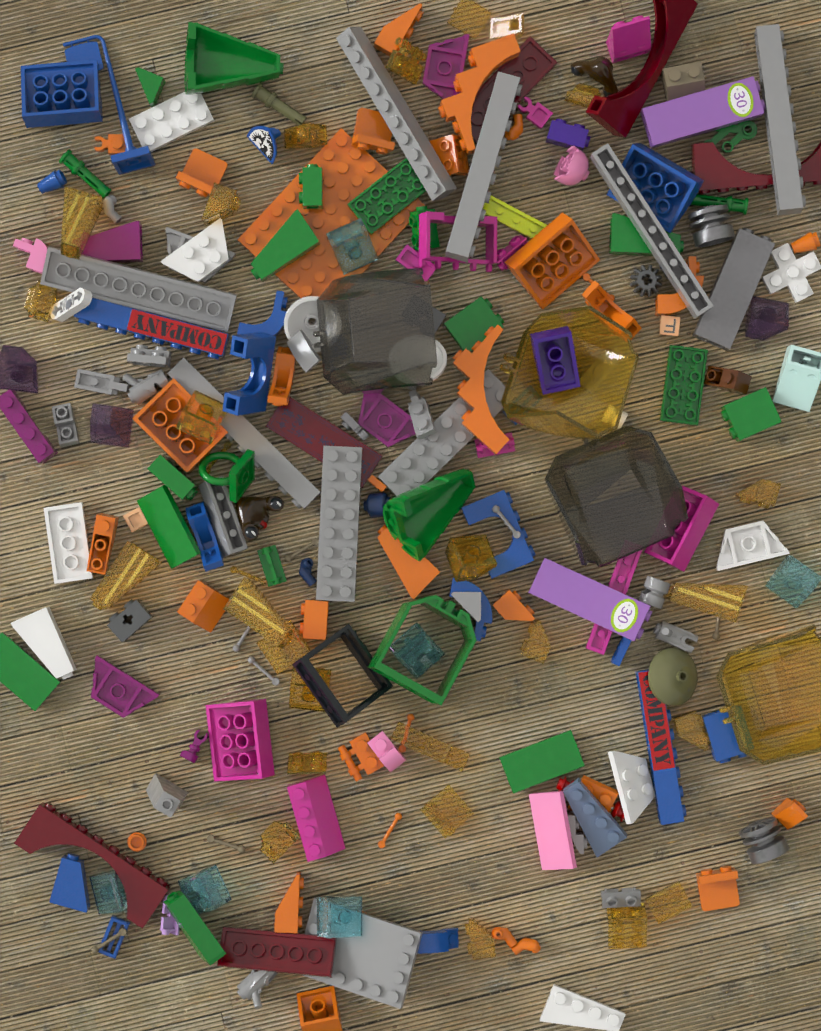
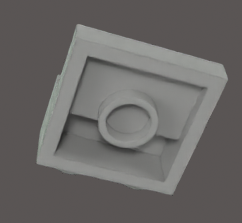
(148, 357)

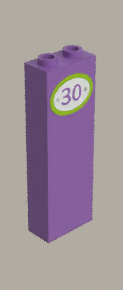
(702, 112)
(590, 600)

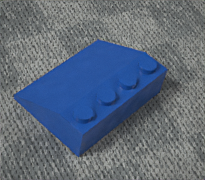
(61, 93)
(661, 183)

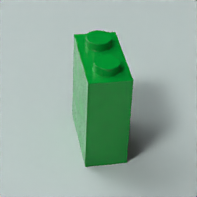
(472, 323)
(750, 414)
(173, 478)

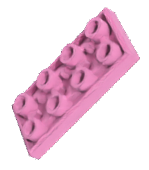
(552, 830)

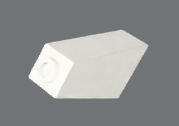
(46, 641)

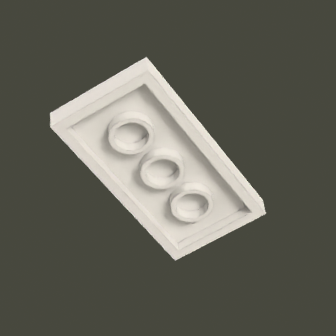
(171, 120)
(68, 542)

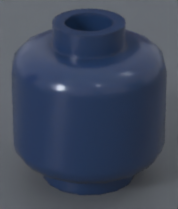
(375, 504)

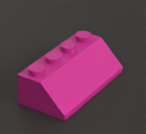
(681, 546)
(316, 817)

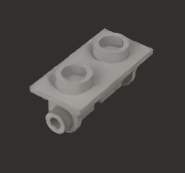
(627, 898)

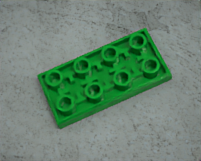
(387, 196)
(683, 385)
(168, 526)
(24, 674)
(541, 761)

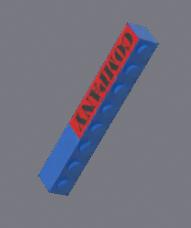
(156, 327)
(661, 754)

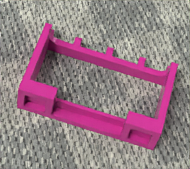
(428, 217)

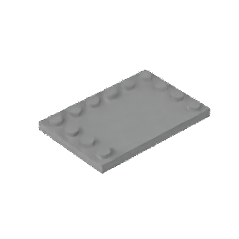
(374, 963)

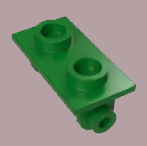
(271, 565)

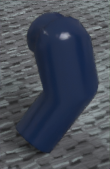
(305, 571)

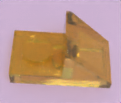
(506, 26)

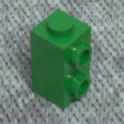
(312, 187)
(414, 223)

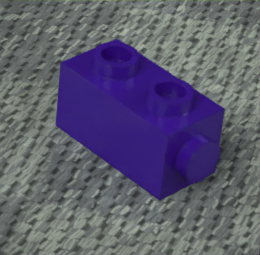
(567, 135)

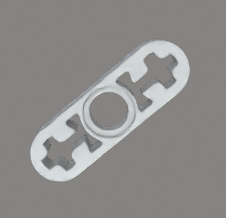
(64, 309)

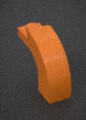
(598, 299)
(672, 303)
(283, 377)

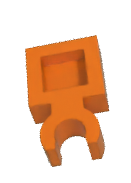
(114, 144)

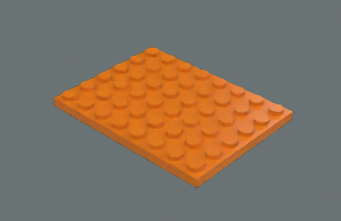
(345, 176)

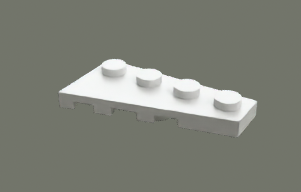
(577, 1010)

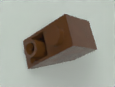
(727, 379)

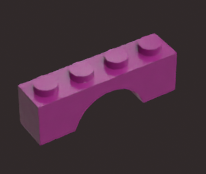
(25, 427)

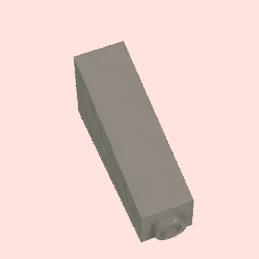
(165, 795)

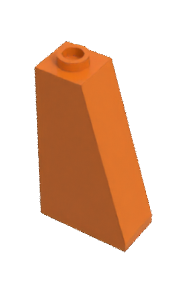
(413, 573)

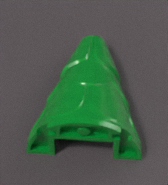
(224, 62)
(426, 511)

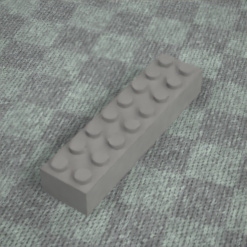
(429, 455)
(339, 523)

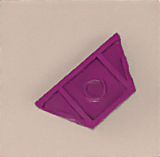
(442, 65)
(385, 419)
(118, 689)

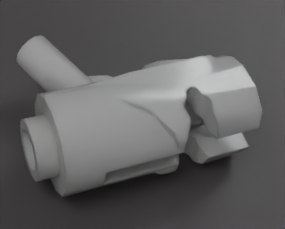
(147, 388)
(674, 636)
(253, 984)

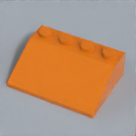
(552, 260)
(160, 420)

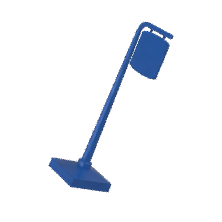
(132, 158)

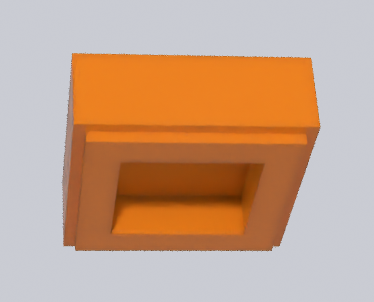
(377, 483)

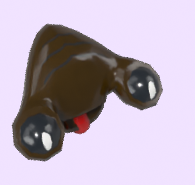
(599, 70)
(254, 515)

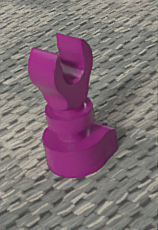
(194, 748)

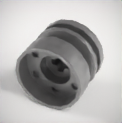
(711, 225)
(762, 837)

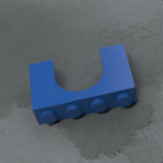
(254, 394)
(518, 552)

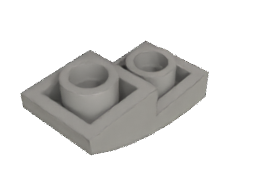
(303, 352)
(65, 424)
(577, 837)

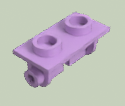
(168, 923)

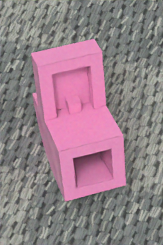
(37, 253)
(386, 751)

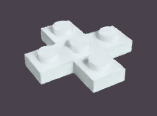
(791, 273)

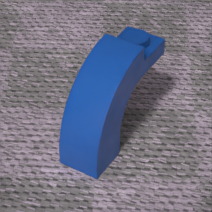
(274, 323)
(205, 536)
(486, 611)
(439, 940)

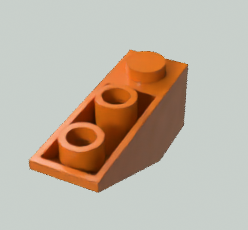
(397, 28)
(102, 543)
(287, 913)

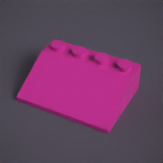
(240, 740)

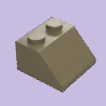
(682, 80)

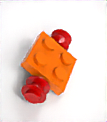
(602, 792)

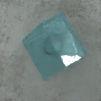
(352, 246)
(793, 581)
(339, 916)

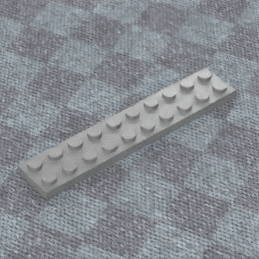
(140, 289)

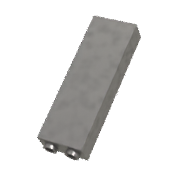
(734, 288)

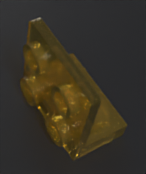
(627, 927)

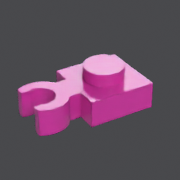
(537, 114)

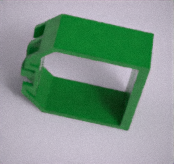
(447, 611)

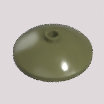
(665, 676)

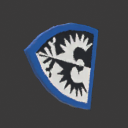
(265, 141)

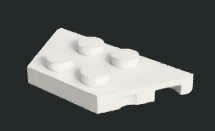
(201, 253)
(748, 545)
(632, 783)

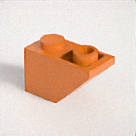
(511, 608)
(790, 813)

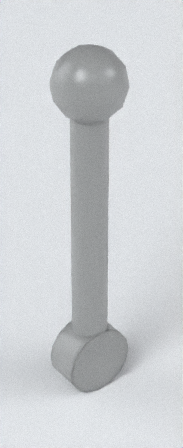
(516, 534)
(236, 648)
(275, 681)

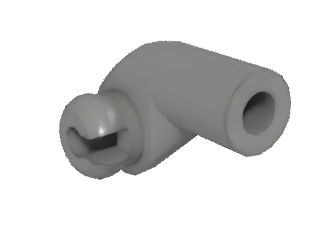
(108, 205)

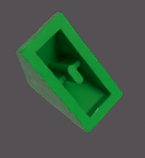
(151, 84)

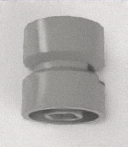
(654, 592)

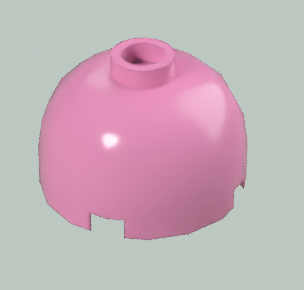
(572, 168)

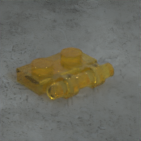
(404, 66)

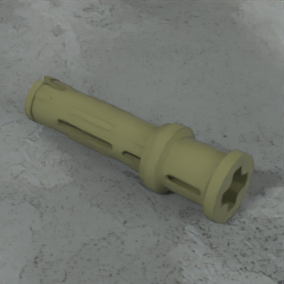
(271, 100)

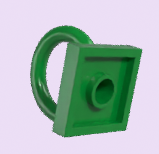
(240, 475)

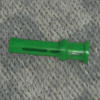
(78, 168)
(734, 204)

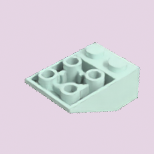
(798, 378)

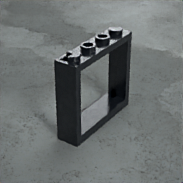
(320, 688)

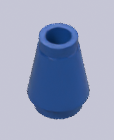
(53, 181)

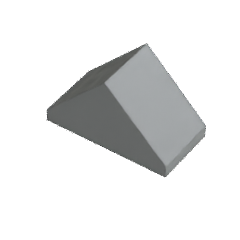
(470, 602)

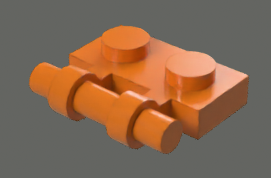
(369, 760)

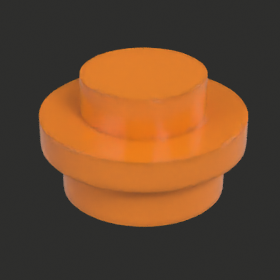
(137, 841)

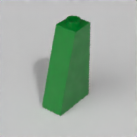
(627, 240)
(285, 247)
(194, 927)

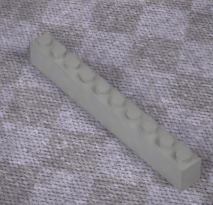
(396, 113)
(778, 120)
(482, 167)
(651, 231)
(248, 437)

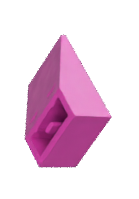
(629, 39)

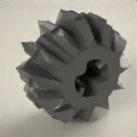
(652, 278)

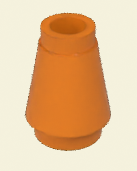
(806, 243)

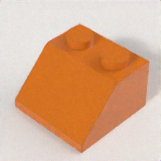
(203, 606)
(319, 1010)

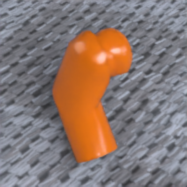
(517, 129)
(503, 933)
(526, 944)

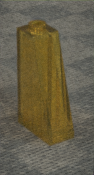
(78, 221)
(126, 572)
(713, 599)
(256, 611)

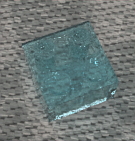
(416, 650)
(205, 889)

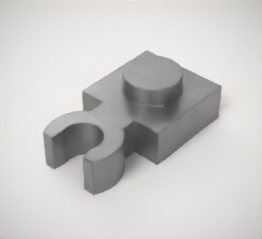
(349, 423)

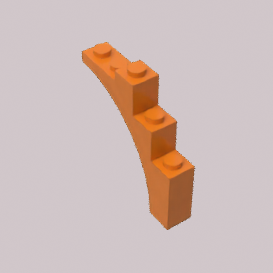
(485, 60)
(472, 365)

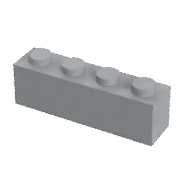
(223, 518)

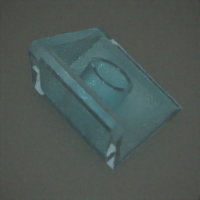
(108, 892)

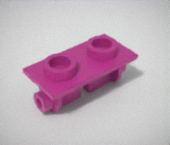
(505, 253)
(483, 451)

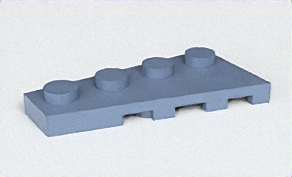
(596, 822)

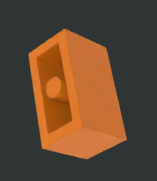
(315, 619)

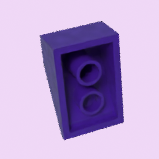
(555, 359)

